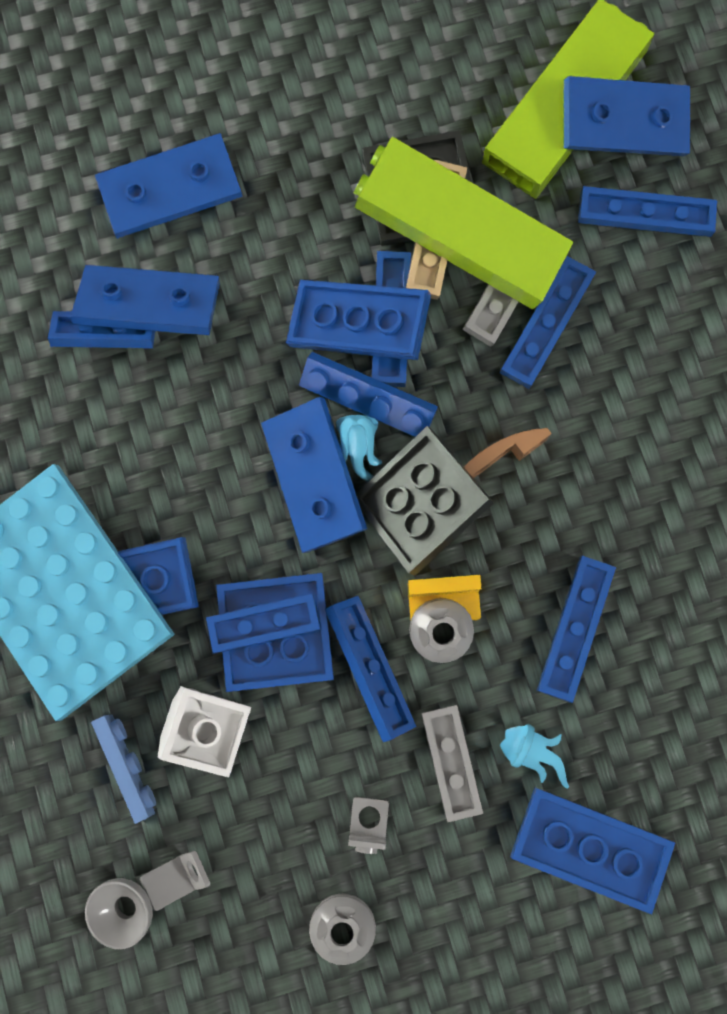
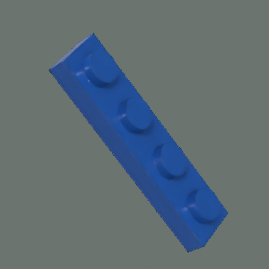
(647, 211)
(391, 271)
(547, 323)
(366, 395)
(576, 629)
(370, 668)

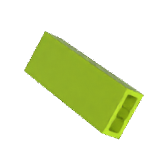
(531, 140)
(461, 222)

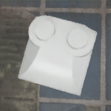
(203, 731)

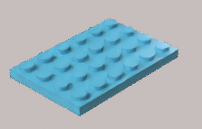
(68, 596)

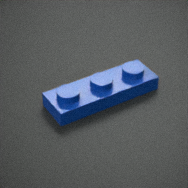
(66, 334)
(263, 623)

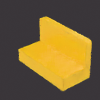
(459, 589)

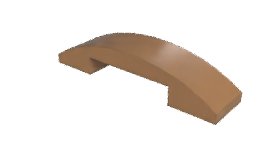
(520, 445)

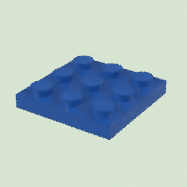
(280, 661)

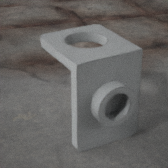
(368, 839)
(174, 880)

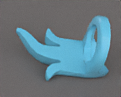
(357, 441)
(528, 748)

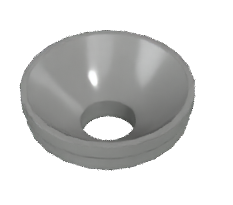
(436, 612)
(344, 909)
(107, 921)

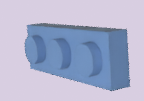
(125, 767)

